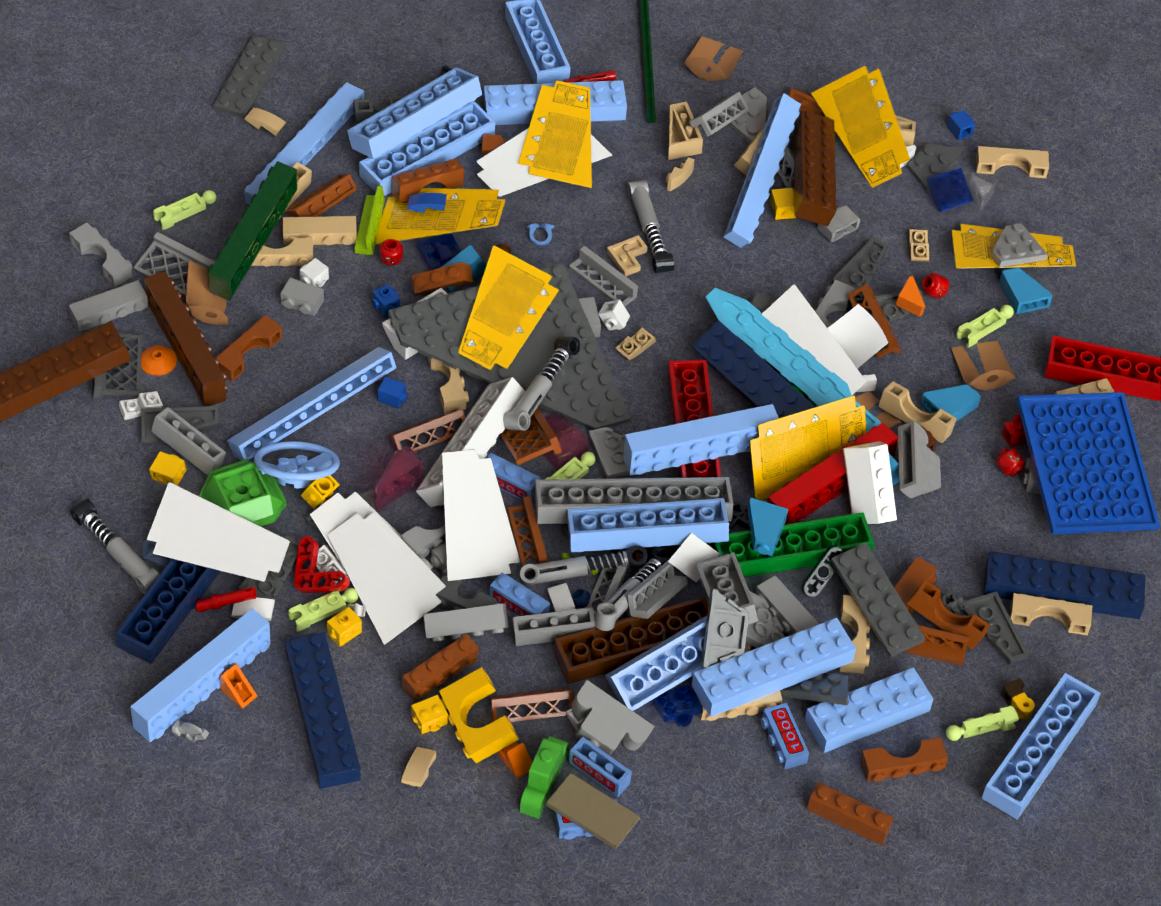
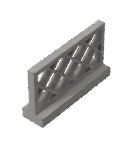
(175, 250)

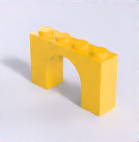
(459, 699)

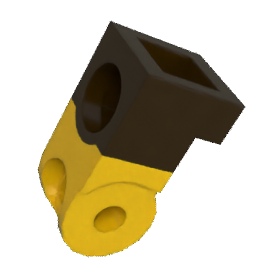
(1015, 697)

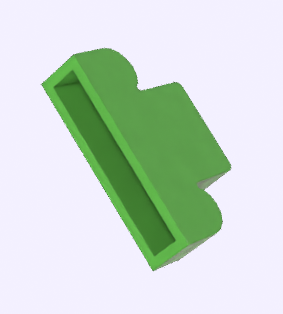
(543, 775)

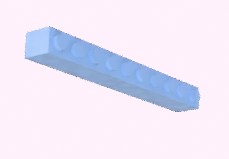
(314, 134)
(762, 171)
(312, 403)

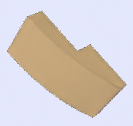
(271, 122)
(680, 175)
(918, 245)
(636, 344)
(418, 767)

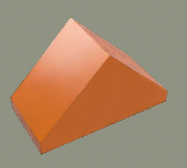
(910, 298)
(236, 686)

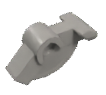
(191, 731)

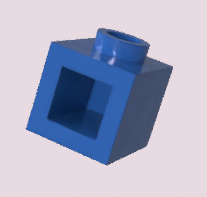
(961, 124)
(392, 392)

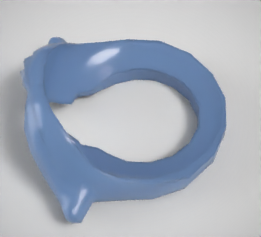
(548, 228)

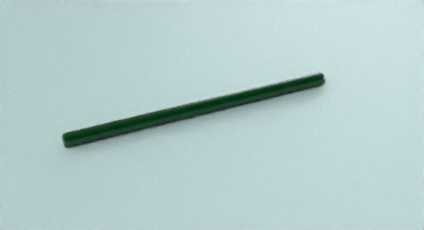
(647, 61)

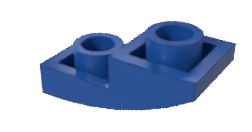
(420, 201)

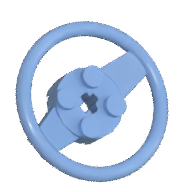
(299, 469)

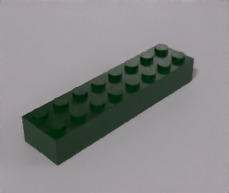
(252, 230)

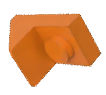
(516, 759)

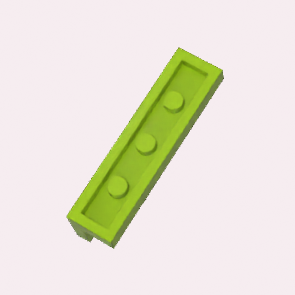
(370, 223)

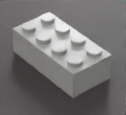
(726, 577)

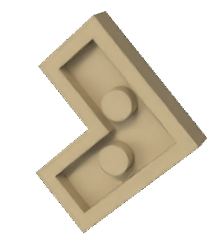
(624, 254)

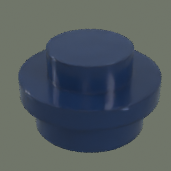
(581, 598)

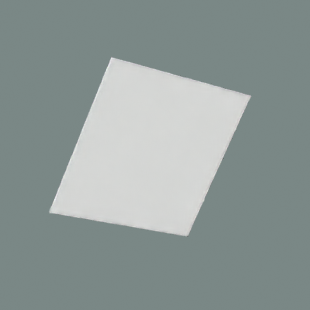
(690, 553)

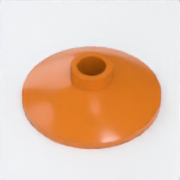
(158, 360)

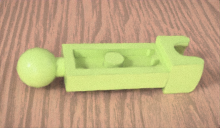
(183, 208)
(984, 324)
(575, 468)
(321, 608)
(987, 723)

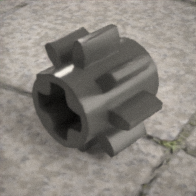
(952, 602)

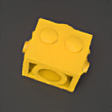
(782, 203)
(167, 469)
(320, 491)
(344, 626)
(429, 714)

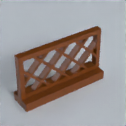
(540, 429)

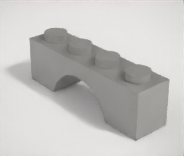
(89, 241)
(835, 299)
(423, 541)

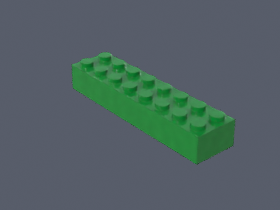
(798, 544)

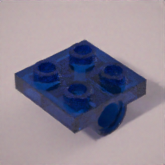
(950, 189)
(438, 250)
(678, 705)

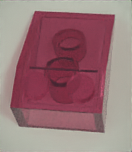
(570, 438)
(399, 477)

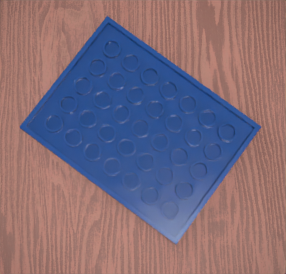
(1087, 463)

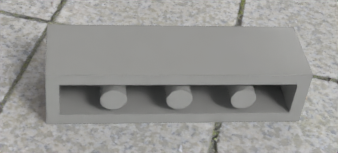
(108, 306)
(188, 441)
(785, 606)
(464, 621)
(549, 626)

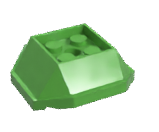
(245, 492)

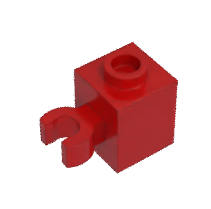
(1014, 432)

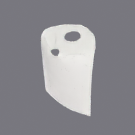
(858, 335)

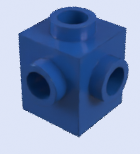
(385, 299)

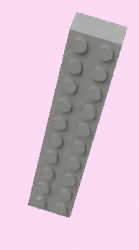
(558, 495)

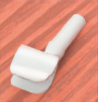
(358, 609)

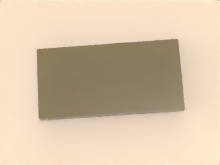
(593, 811)

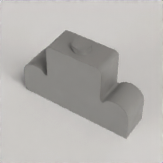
(917, 463)
(608, 720)

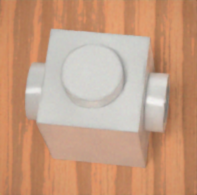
(314, 273)
(614, 315)

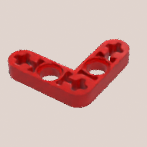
(310, 573)

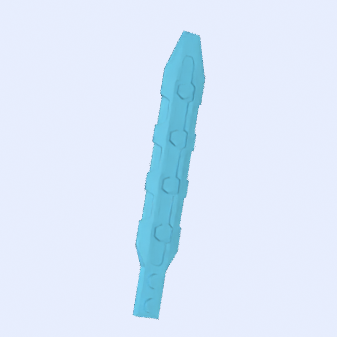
(780, 351)

